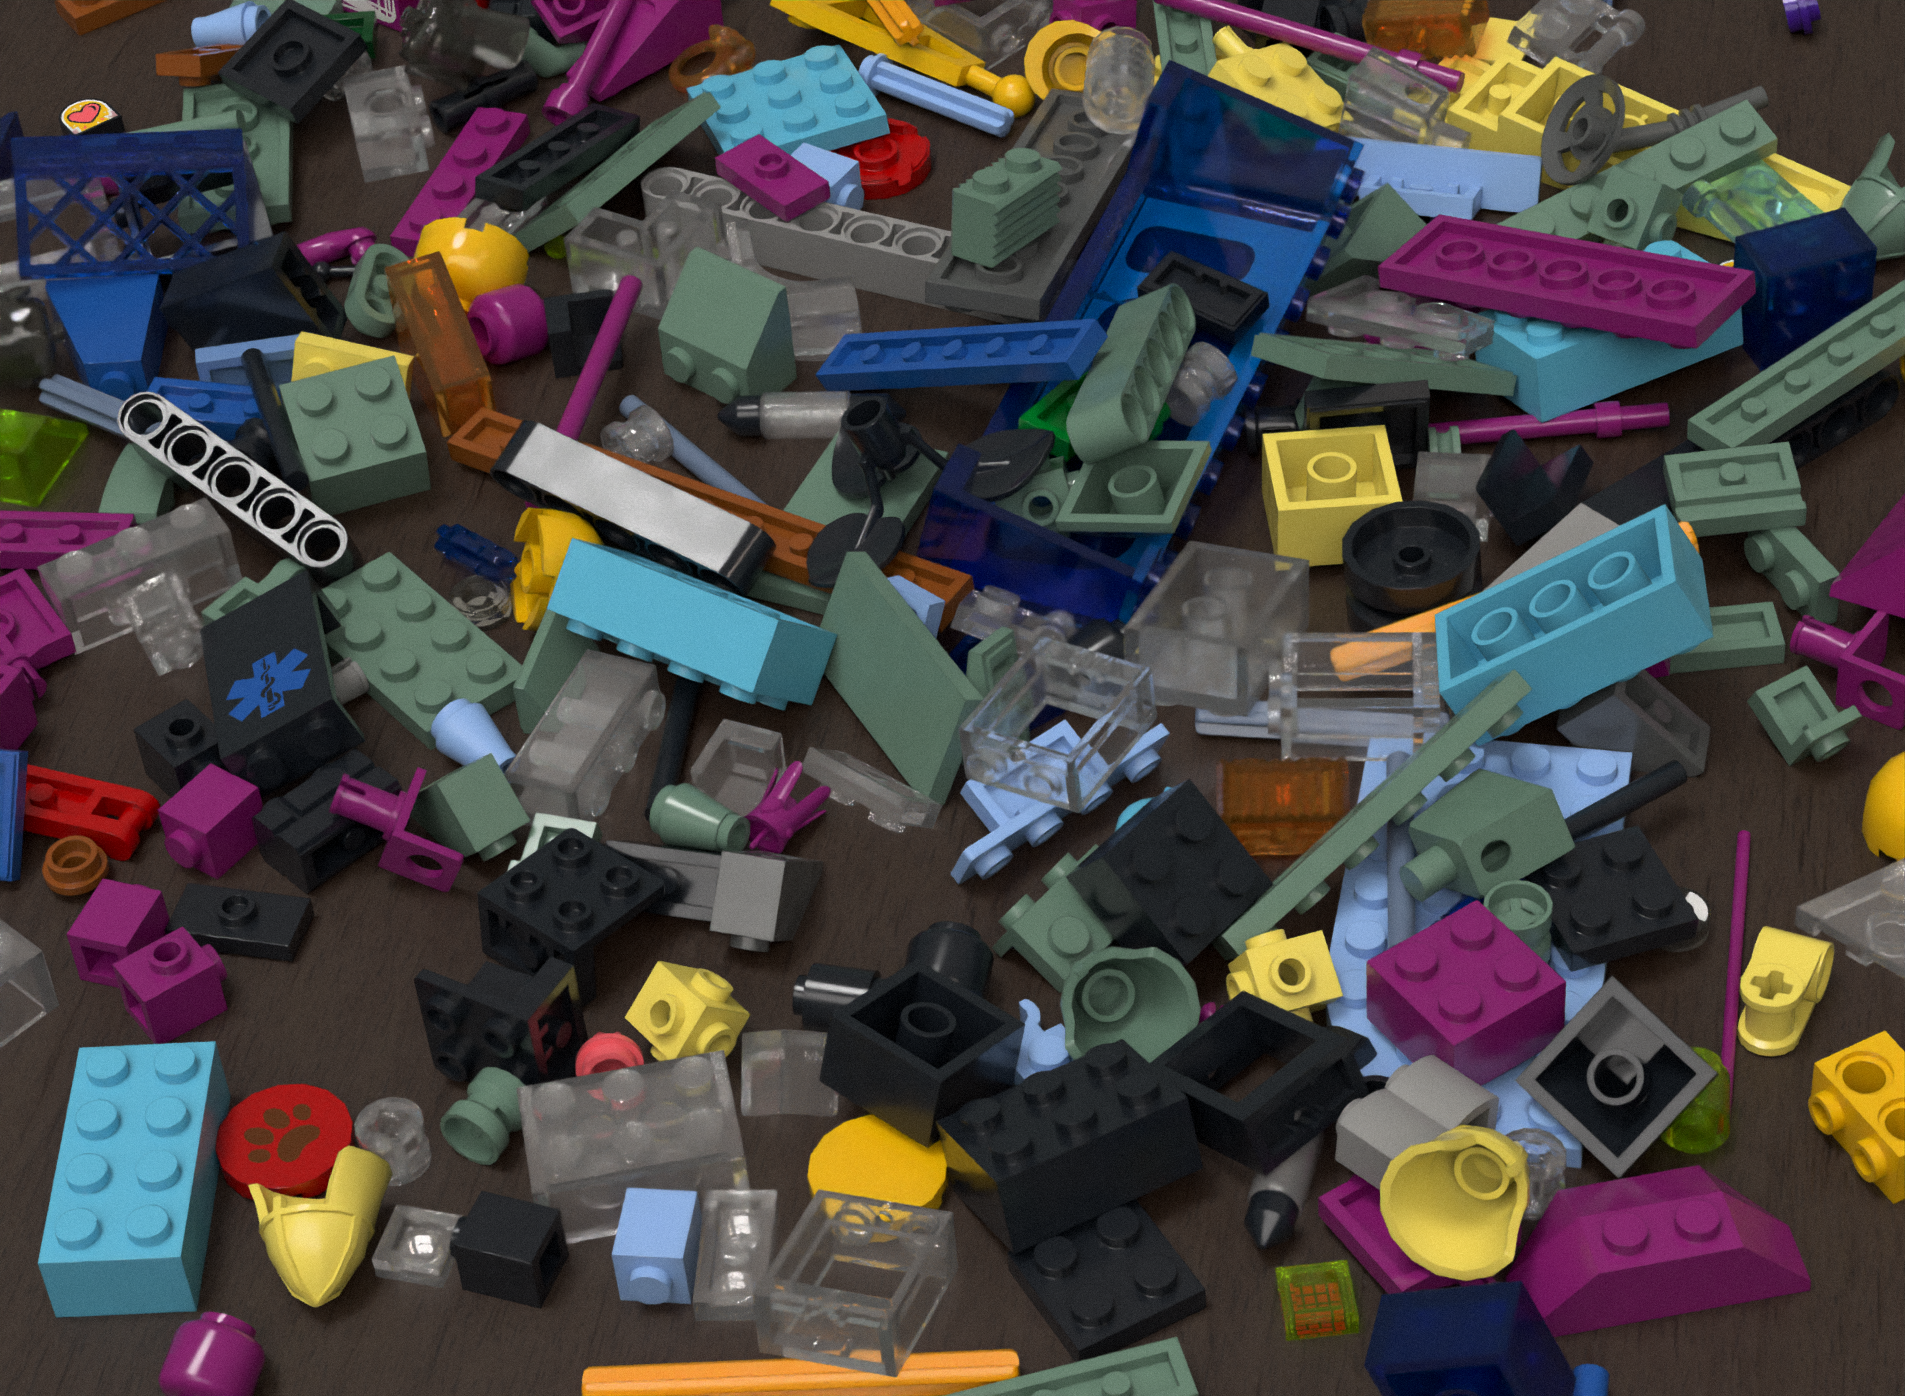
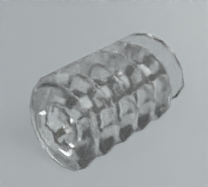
(1118, 79)

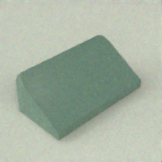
(547, 667)

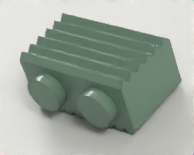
(1004, 207)

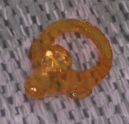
(732, 52)

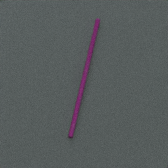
(1735, 955)

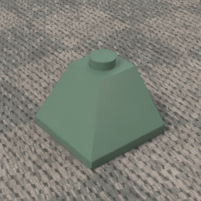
(1372, 234)
(1135, 491)

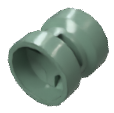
(1525, 911)
(482, 1122)

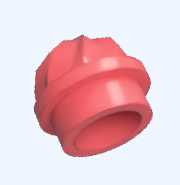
(607, 1053)

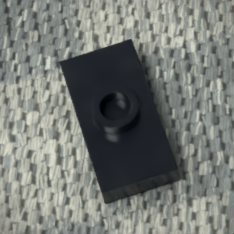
(1218, 300)
(243, 920)

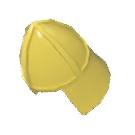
(1458, 1201)
(324, 1240)

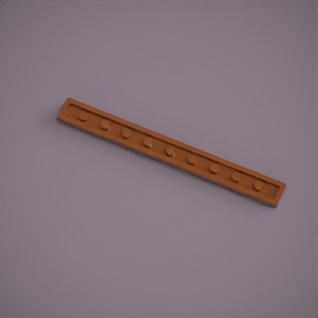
(488, 432)

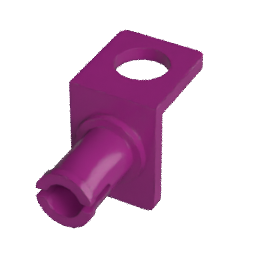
(1857, 661)
(390, 815)

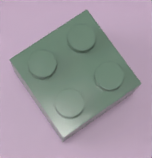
(356, 436)

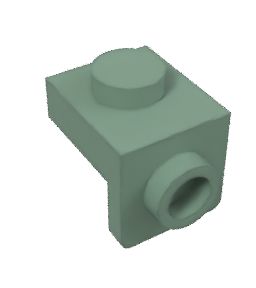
(1802, 717)

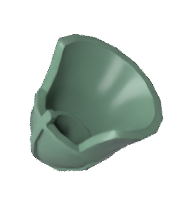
(1879, 203)
(1128, 997)

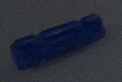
(476, 553)

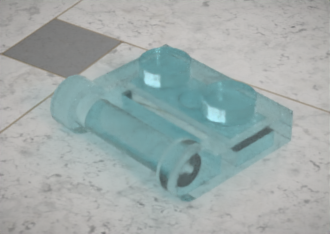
(1747, 201)

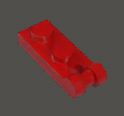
(77, 805)

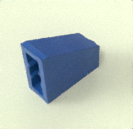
(112, 330)

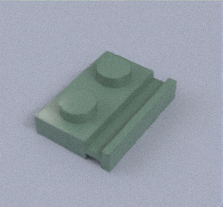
(1735, 489)

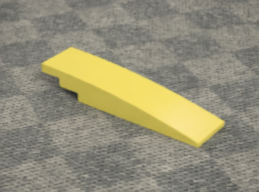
(1511, 102)

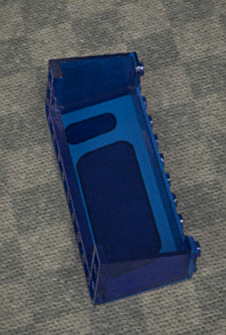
(1227, 189)

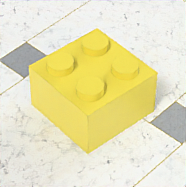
(1322, 484)

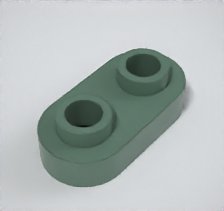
(368, 296)

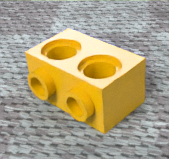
(1862, 1105)

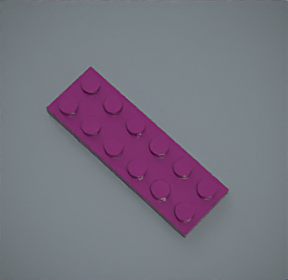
(1568, 281)

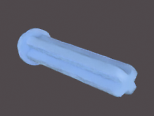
(935, 96)

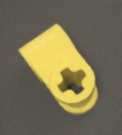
(1781, 989)

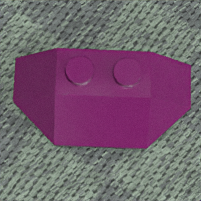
(1654, 1251)

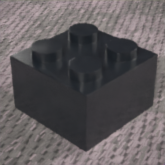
(1170, 876)
(920, 1050)

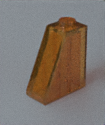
(438, 335)

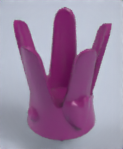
(778, 813)

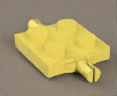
(1278, 77)

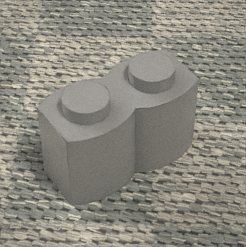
(1410, 1110)

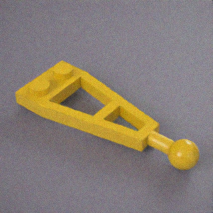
(932, 56)

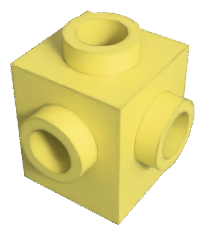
(1286, 972)
(687, 1012)

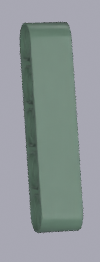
(1131, 374)

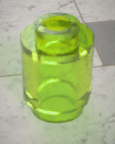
(1707, 1119)

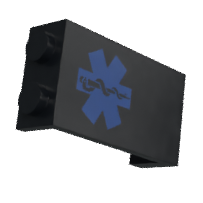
(276, 686)

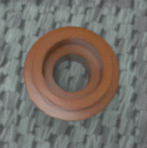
(74, 866)

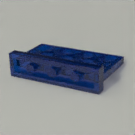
(116, 157)

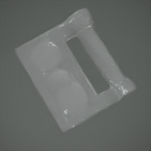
(1561, 25)
(989, 610)

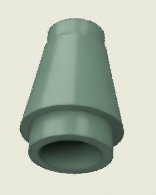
(696, 820)

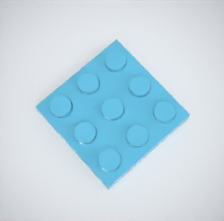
(794, 102)

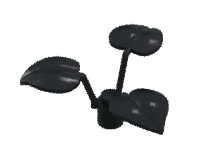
(875, 449)

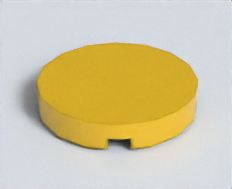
(878, 1163)

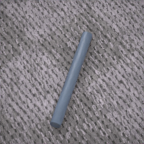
(694, 458)
(1399, 852)

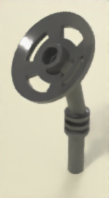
(1599, 133)

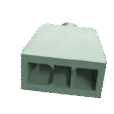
(1484, 835)

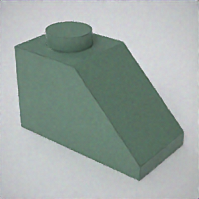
(471, 809)

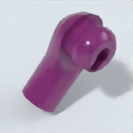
(338, 245)

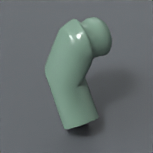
(548, 59)

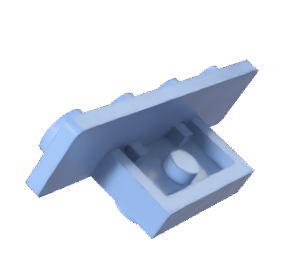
(1450, 178)
(1021, 819)

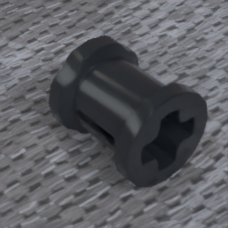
(1269, 420)

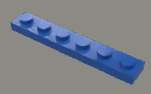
(963, 356)

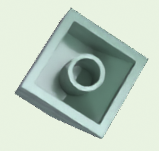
(727, 330)

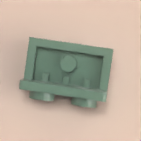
(1055, 927)

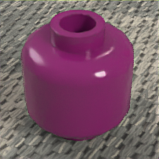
(509, 324)
(212, 1358)

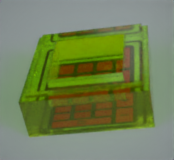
(1317, 1300)

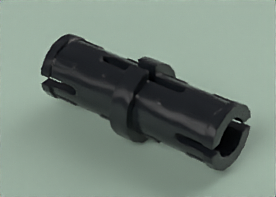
(483, 92)

